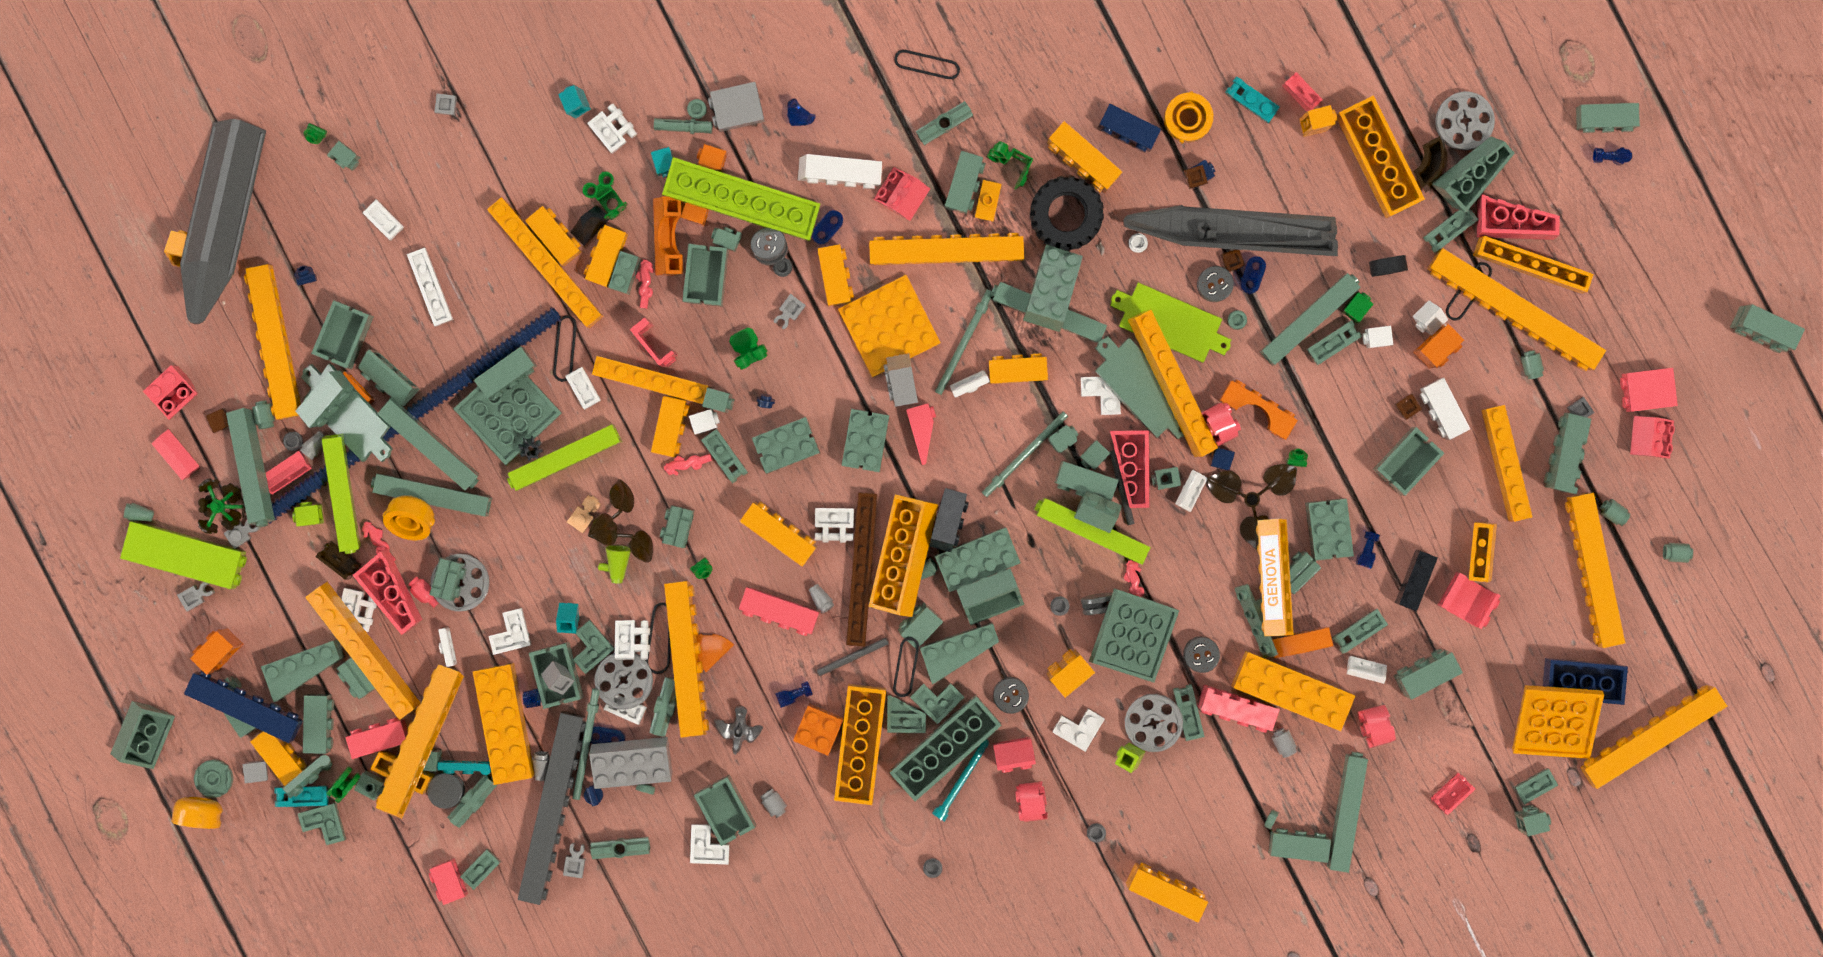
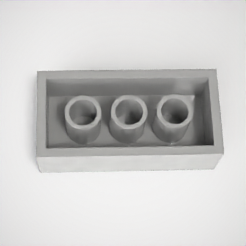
(631, 762)

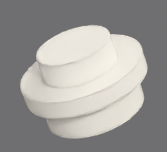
(1138, 243)

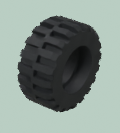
(1072, 187)

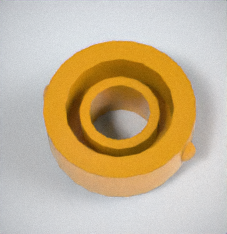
(1195, 103)
(409, 518)
(197, 813)

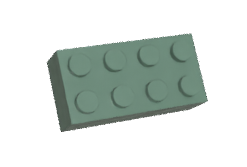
(1052, 288)
(977, 559)

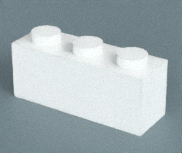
(1444, 409)

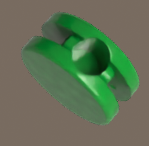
(343, 785)

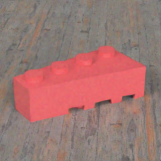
(1134, 463)
(1238, 708)

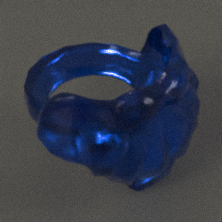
(798, 115)

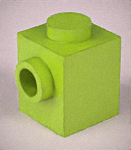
(308, 514)
(1129, 757)

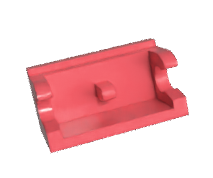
(1302, 92)
(1452, 793)

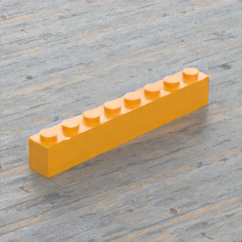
(946, 250)
(545, 262)
(273, 341)
(1172, 383)
(1595, 570)
(363, 650)
(685, 659)
(1653, 737)
(419, 741)

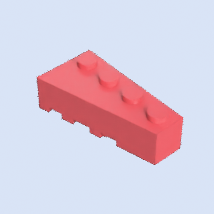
(1513, 221)
(388, 590)

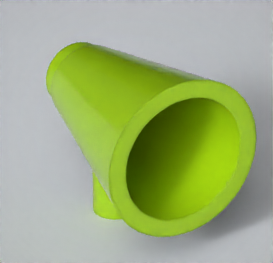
(617, 562)

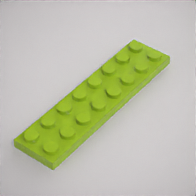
(740, 199)

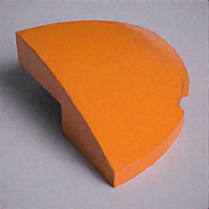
(712, 649)

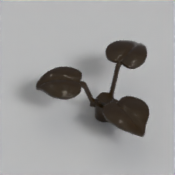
(1225, 487)
(605, 529)

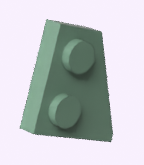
(904, 717)

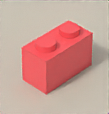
(448, 881)

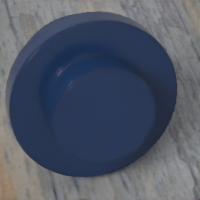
(765, 401)

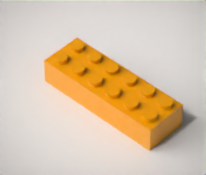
(1379, 157)
(903, 555)
(1293, 690)
(503, 723)
(860, 744)

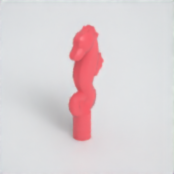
(644, 276)
(680, 464)
(375, 537)
(1132, 576)

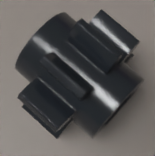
(527, 443)

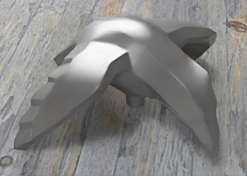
(738, 730)

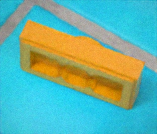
(988, 200)

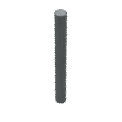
(1127, 510)
(853, 656)

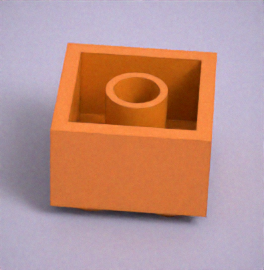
(1439, 346)
(216, 650)
(818, 729)

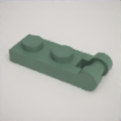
(1450, 229)
(1333, 343)
(724, 455)
(1360, 630)
(1191, 719)
(307, 776)

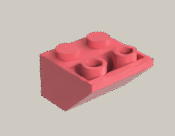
(902, 193)
(171, 391)
(1652, 437)
(1014, 754)

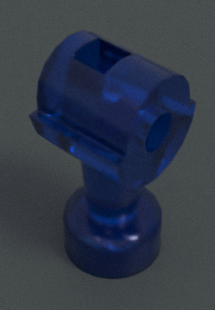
(1618, 156)
(1367, 556)
(787, 697)
(531, 698)

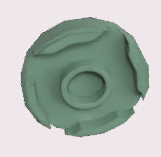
(213, 778)

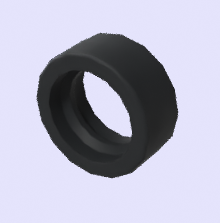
(1388, 265)

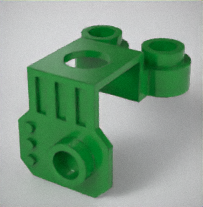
(1001, 154)
(603, 193)
(746, 344)

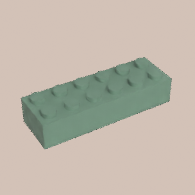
(945, 747)

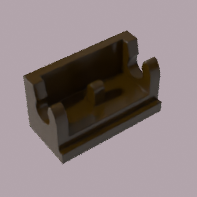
(339, 562)

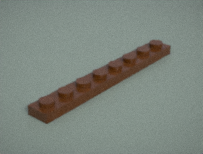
(861, 569)

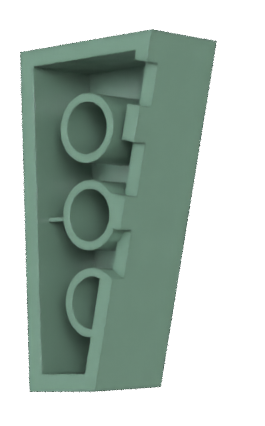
(1473, 173)
(1567, 453)
(954, 651)
(294, 671)

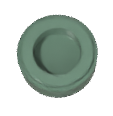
(696, 109)
(1237, 320)
(646, 788)
(1271, 819)

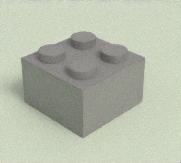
(900, 380)

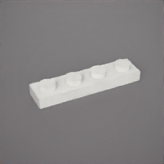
(430, 287)

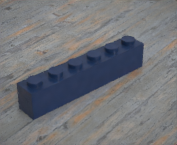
(243, 707)

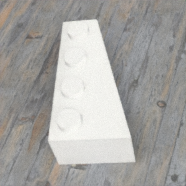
(839, 171)

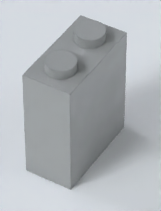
(736, 107)

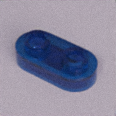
(827, 227)
(1252, 275)
(606, 735)

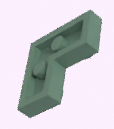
(597, 647)
(937, 706)
(328, 819)

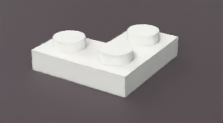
(1097, 387)
(516, 635)
(1081, 733)
(703, 851)

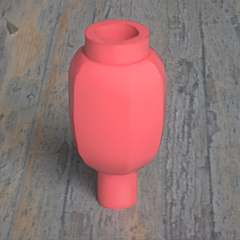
(421, 591)

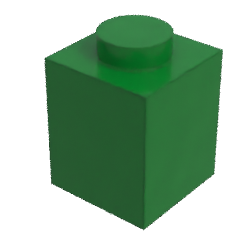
(1357, 307)

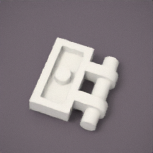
(607, 132)
(834, 518)
(354, 600)
(625, 640)

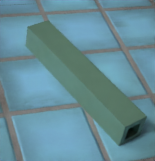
(1310, 318)
(1073, 323)
(429, 444)
(250, 467)
(432, 494)
(1347, 812)

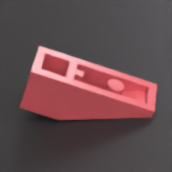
(922, 423)

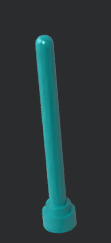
(942, 811)

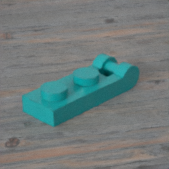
(1252, 100)
(466, 767)
(308, 797)

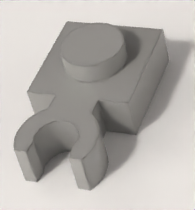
(791, 309)
(240, 534)
(193, 596)
(574, 864)

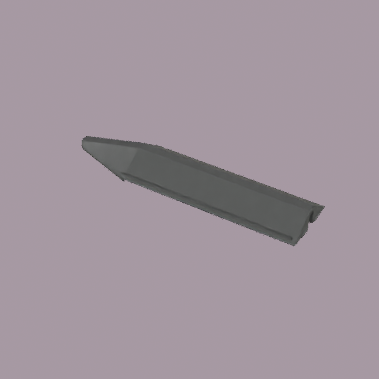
(219, 214)
(1239, 229)

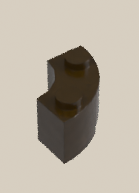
(1433, 163)

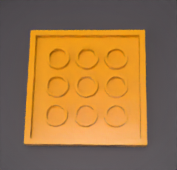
(889, 324)
(1557, 721)

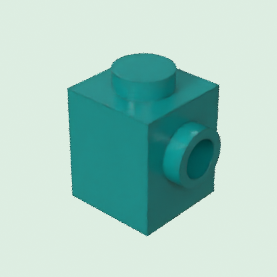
(574, 101)
(662, 161)
(567, 618)

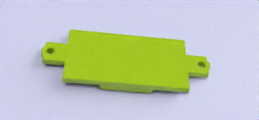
(1183, 325)

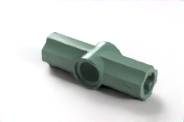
(954, 116)
(664, 708)
(472, 801)
(607, 849)

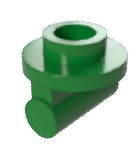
(314, 134)
(1297, 458)
(702, 569)

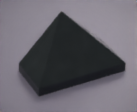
(589, 225)

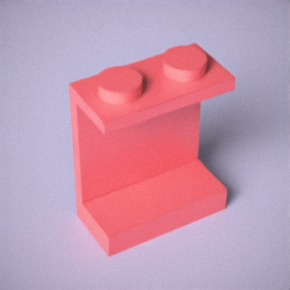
(638, 330)
(1648, 390)
(1469, 601)

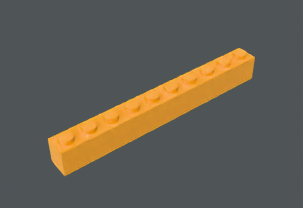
(1516, 310)

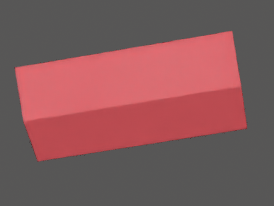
(175, 455)
(287, 472)

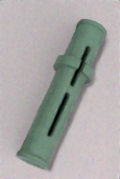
(683, 125)

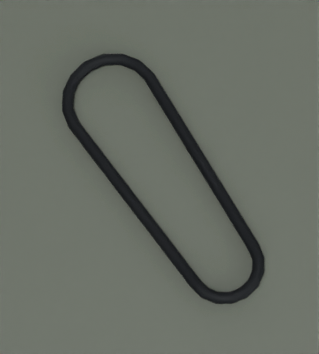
(650, 637)

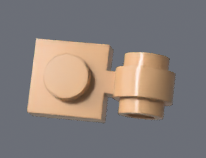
(581, 518)

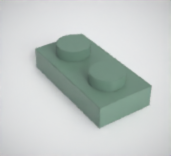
(1536, 786)
(480, 869)

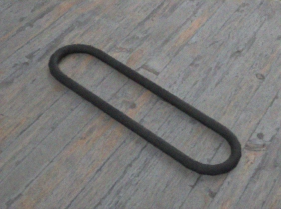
(927, 56)
(1455, 296)
(557, 345)
(898, 664)

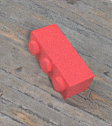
(376, 737)

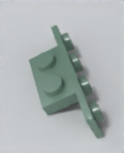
(1253, 613)

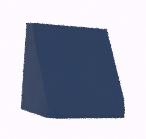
(1222, 459)

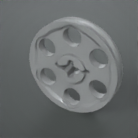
(1470, 113)
(470, 582)
(625, 689)
(1161, 728)

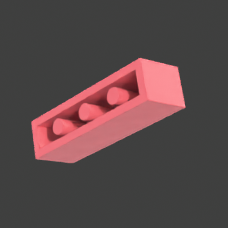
(778, 610)

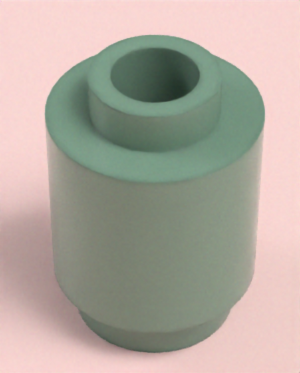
(1532, 364)
(263, 415)
(1615, 512)
(1677, 552)

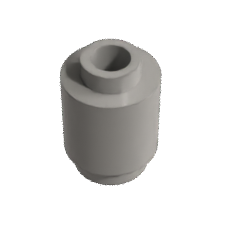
(1284, 742)
(773, 803)

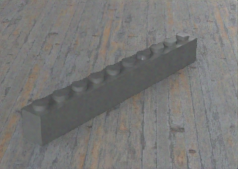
(551, 808)

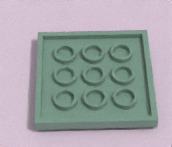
(510, 418)
(1134, 635)

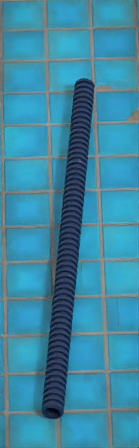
(428, 403)

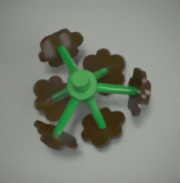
(211, 506)

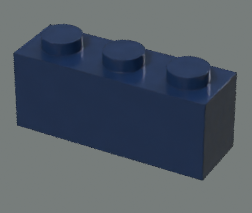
(1129, 128)

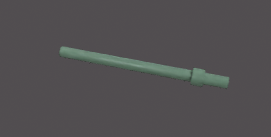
(981, 309)
(999, 479)
(592, 709)

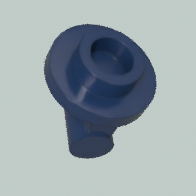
(305, 275)
(593, 796)

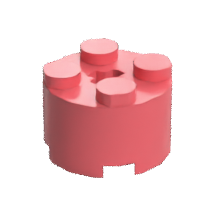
(1221, 423)
(1376, 726)
(1032, 801)

